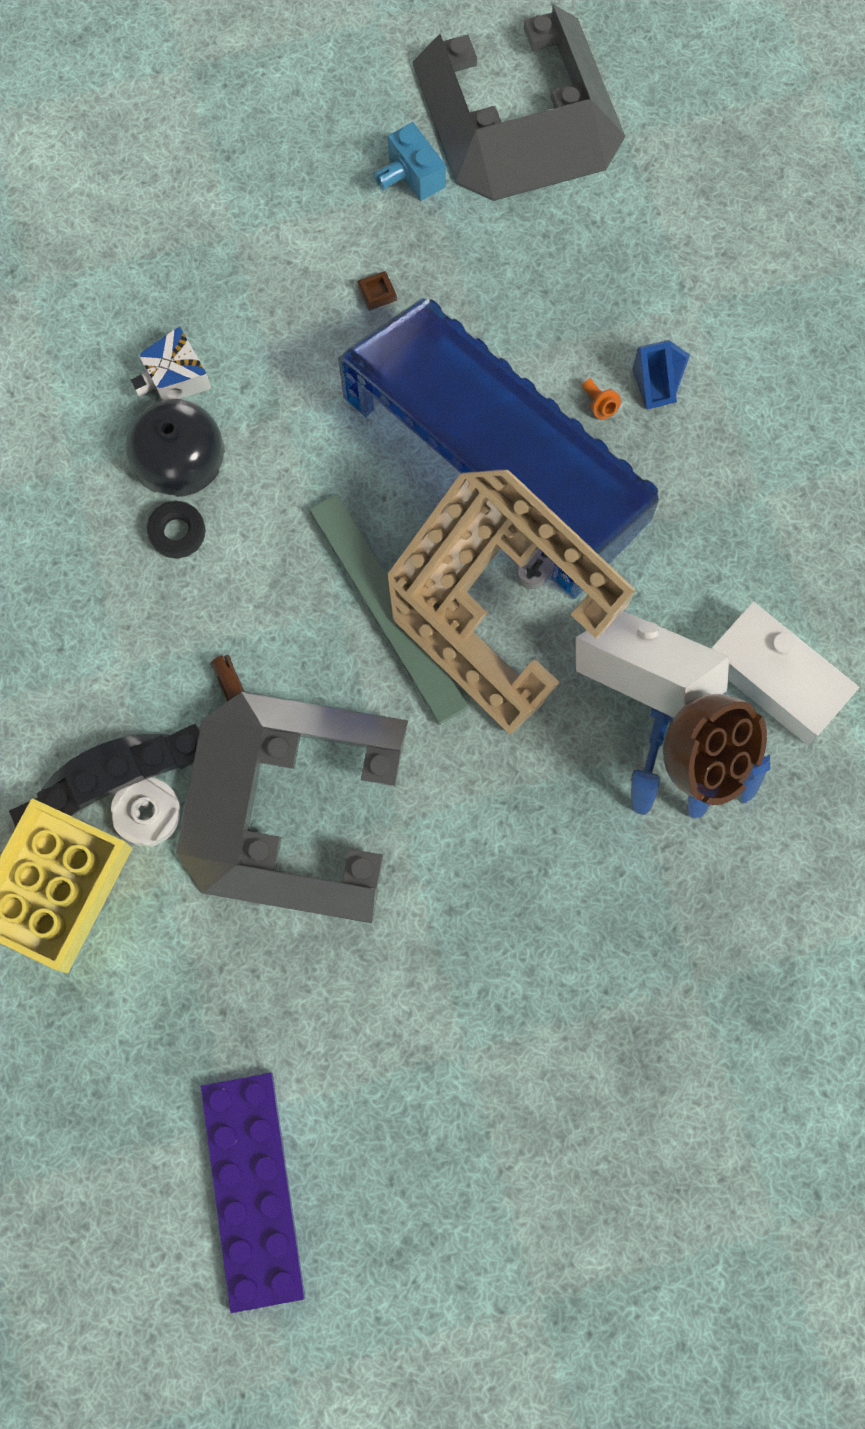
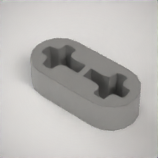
(544, 571)

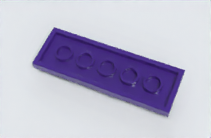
(252, 1193)

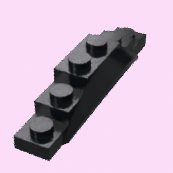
(113, 768)

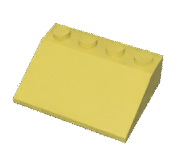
(55, 884)

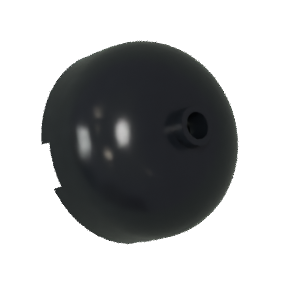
(175, 461)

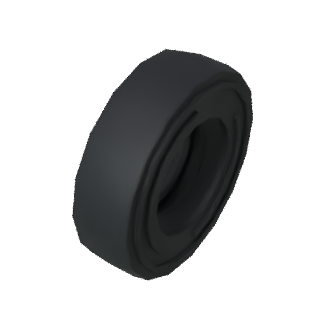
(176, 548)

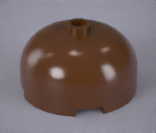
(714, 745)

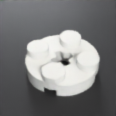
(150, 830)

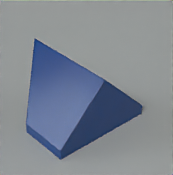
(659, 372)

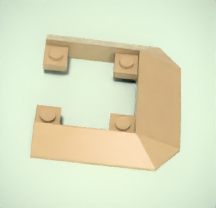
(449, 554)

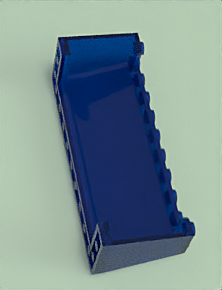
(493, 420)

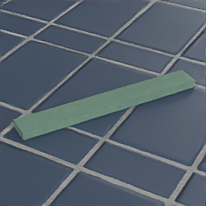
(373, 586)

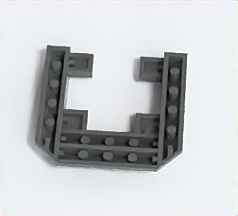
(531, 150)
(222, 790)

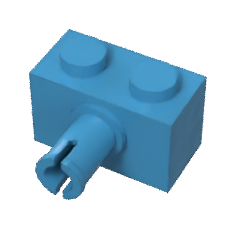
(414, 161)

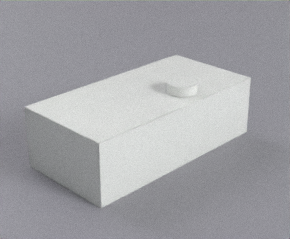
(651, 664)
(783, 674)

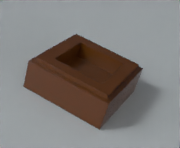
(377, 290)

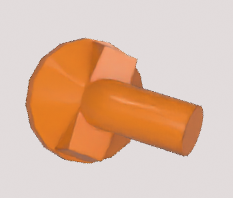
(604, 403)

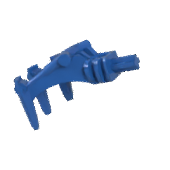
(646, 783)

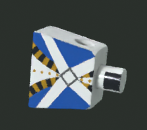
(171, 369)

